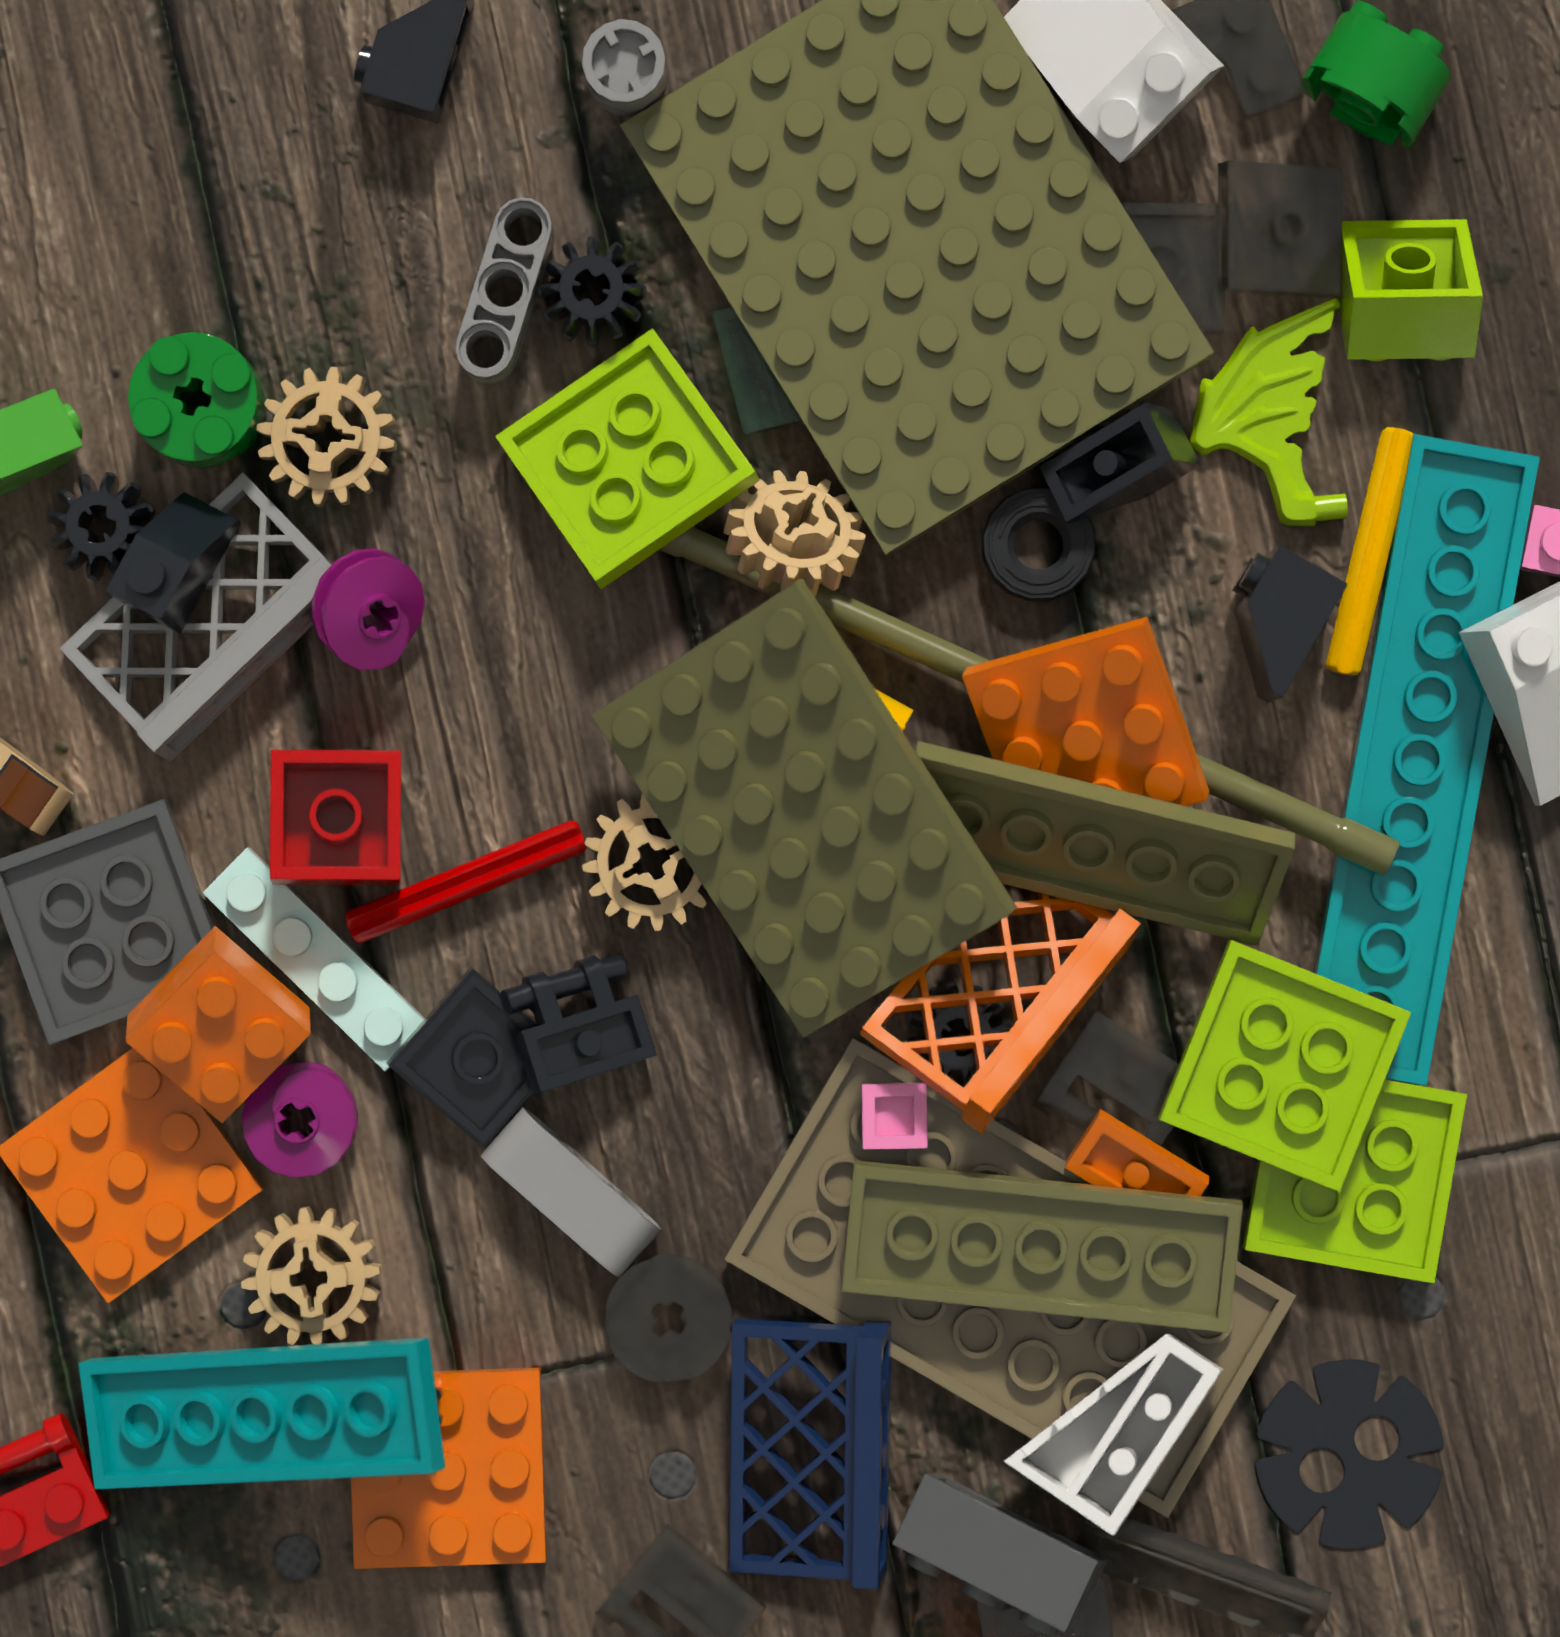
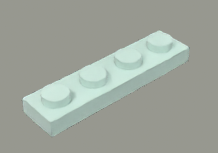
(314, 957)

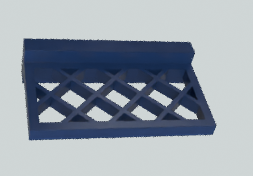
(865, 1441)

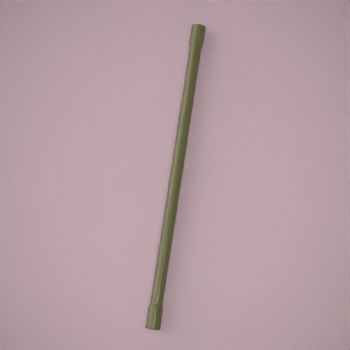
(1339, 835)

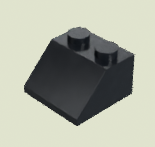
(1281, 615)

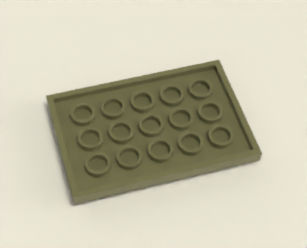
(803, 809)

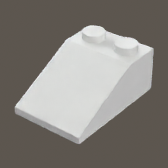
(1115, 64)
(1520, 673)

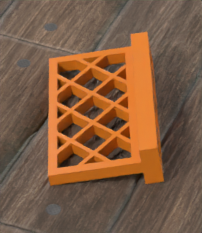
(1032, 1031)

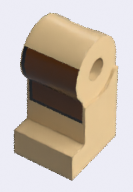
(29, 791)

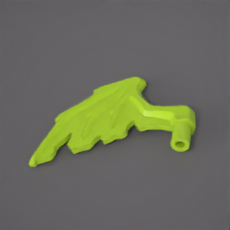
(1262, 402)

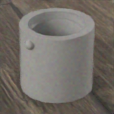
(624, 67)

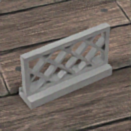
(230, 666)

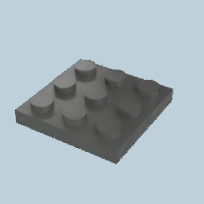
(101, 917)

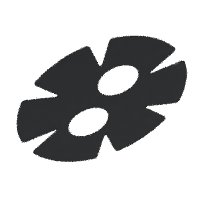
(1346, 1400)

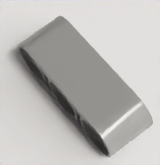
(501, 260)
(571, 1192)

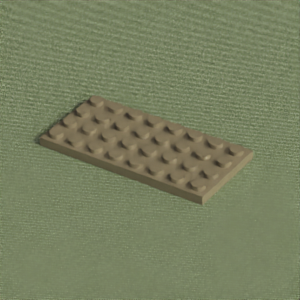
(1001, 1360)

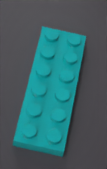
(262, 1414)

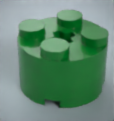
(1378, 75)
(180, 367)

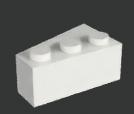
(1120, 1434)

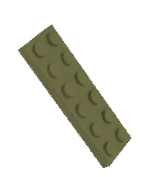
(1115, 846)
(1042, 1246)

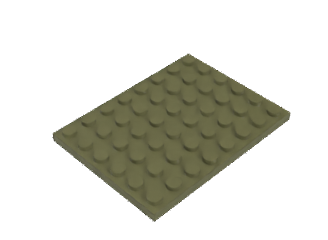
(916, 249)

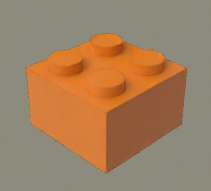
(218, 1024)

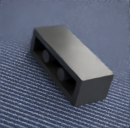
(998, 1554)

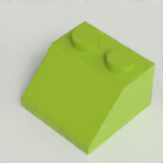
(1409, 290)

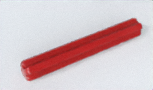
(465, 881)

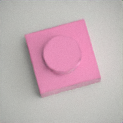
(1542, 542)
(894, 1115)

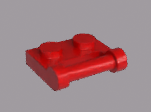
(53, 1503)

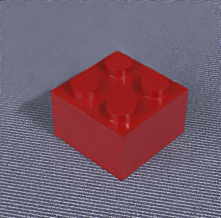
(335, 817)

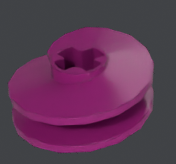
(367, 608)
(296, 1152)

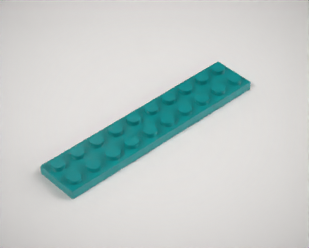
(1425, 732)

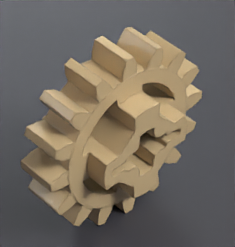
(329, 408)
(794, 533)
(614, 881)
(283, 1279)

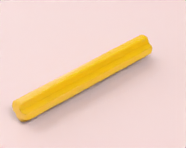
(1370, 553)

